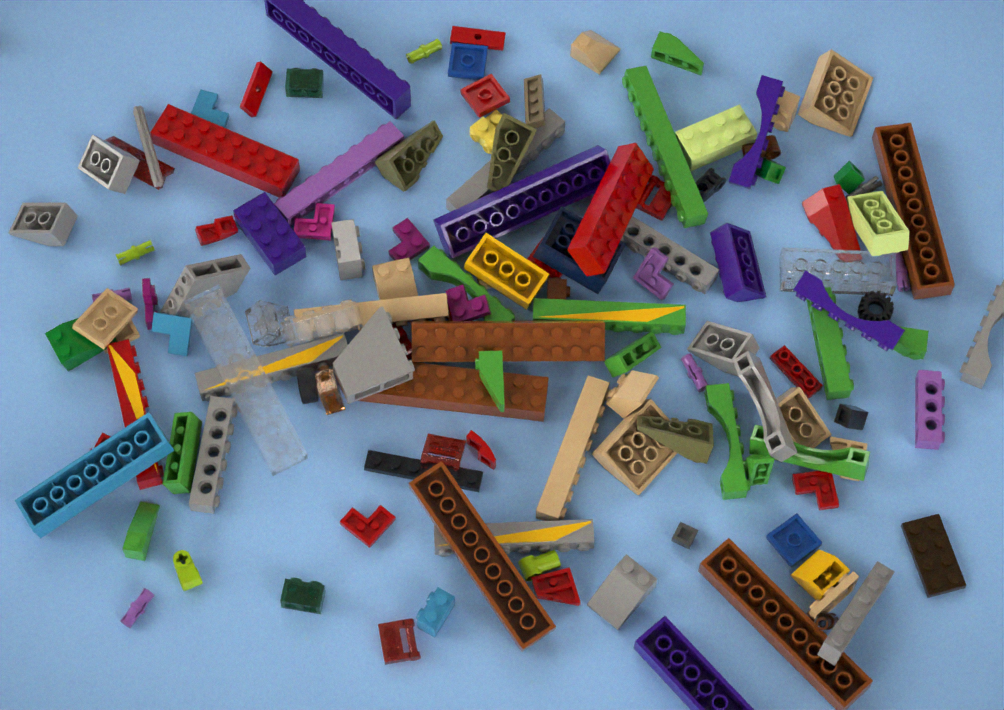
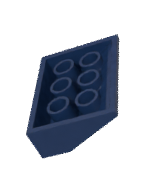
(554, 251)

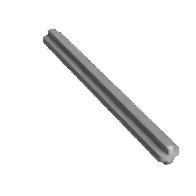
(148, 146)

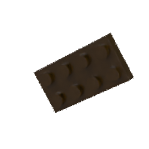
(933, 555)

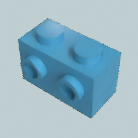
(436, 611)

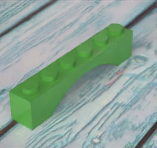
(439, 267)
(720, 405)
(843, 462)

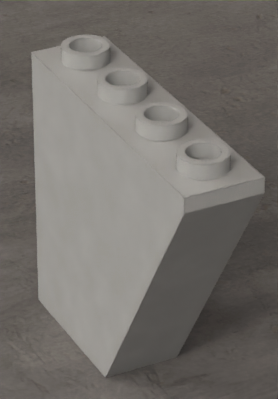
(199, 277)
(373, 360)

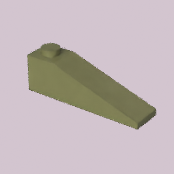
(508, 150)
(406, 159)
(689, 438)

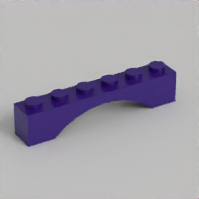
(768, 94)
(884, 332)

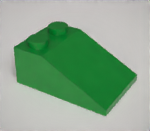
(71, 346)

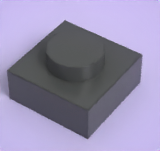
(684, 535)

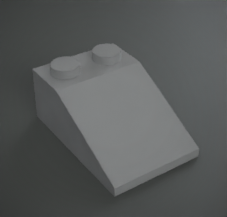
(108, 164)
(44, 223)
(721, 345)
(622, 592)

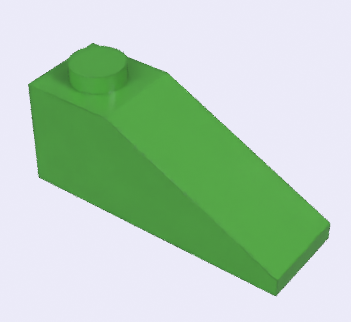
(673, 52)
(912, 343)
(632, 354)
(491, 374)
(759, 468)
(140, 531)

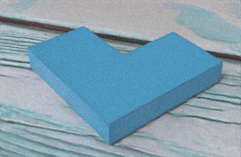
(205, 106)
(179, 329)

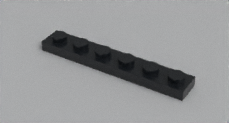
(412, 468)

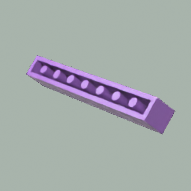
(338, 174)

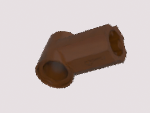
(772, 151)

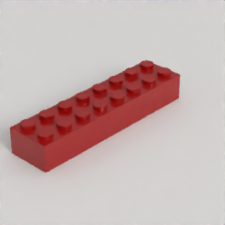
(225, 151)
(610, 209)

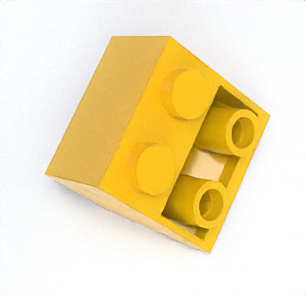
(819, 573)

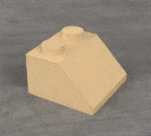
(786, 112)
(631, 392)

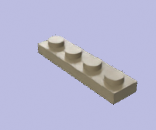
(534, 101)

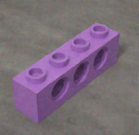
(925, 437)

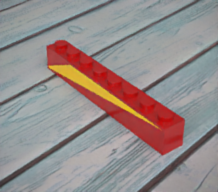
(131, 400)

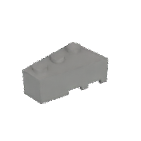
(348, 249)

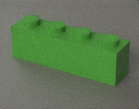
(182, 461)

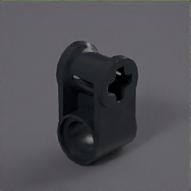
(709, 183)

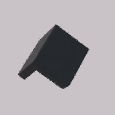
(851, 417)

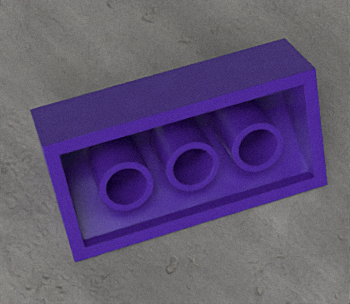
(737, 263)

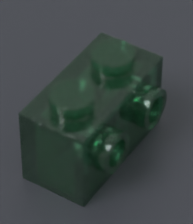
(304, 83)
(303, 595)

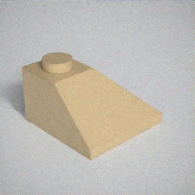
(593, 51)

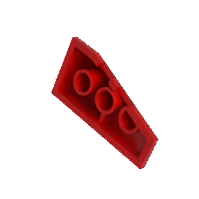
(831, 216)

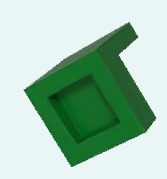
(770, 170)
(849, 177)

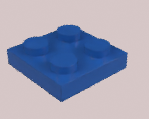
(467, 61)
(794, 540)

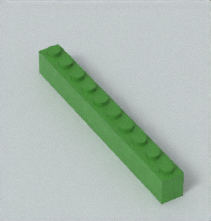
(665, 147)

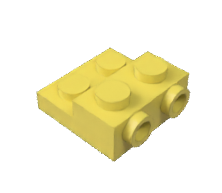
(484, 130)

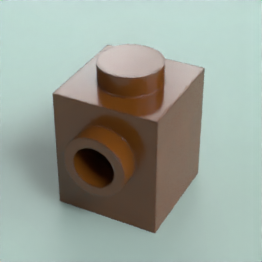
(557, 288)

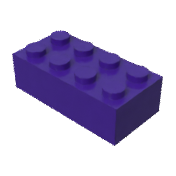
(269, 233)

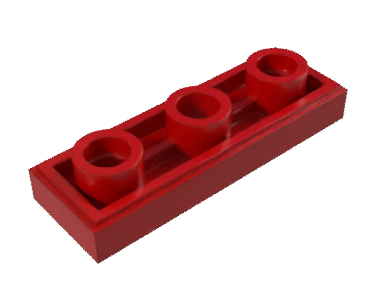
(493, 39)
(256, 89)
(787, 363)

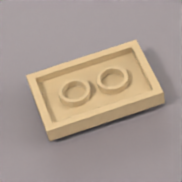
(105, 318)
(833, 596)

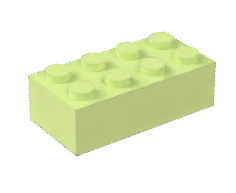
(715, 137)
(878, 223)

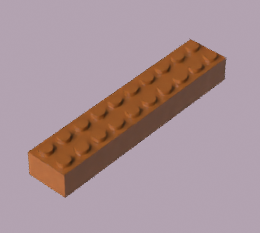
(910, 196)
(516, 339)
(464, 392)
(482, 556)
(782, 624)

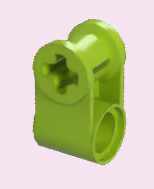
(187, 573)

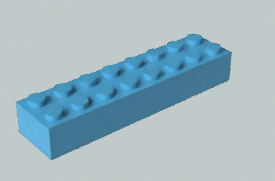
(94, 475)

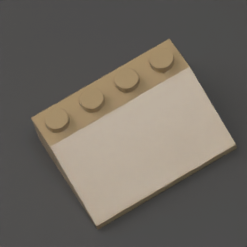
(835, 94)
(632, 454)

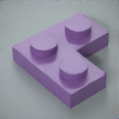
(649, 274)

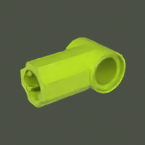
(535, 566)

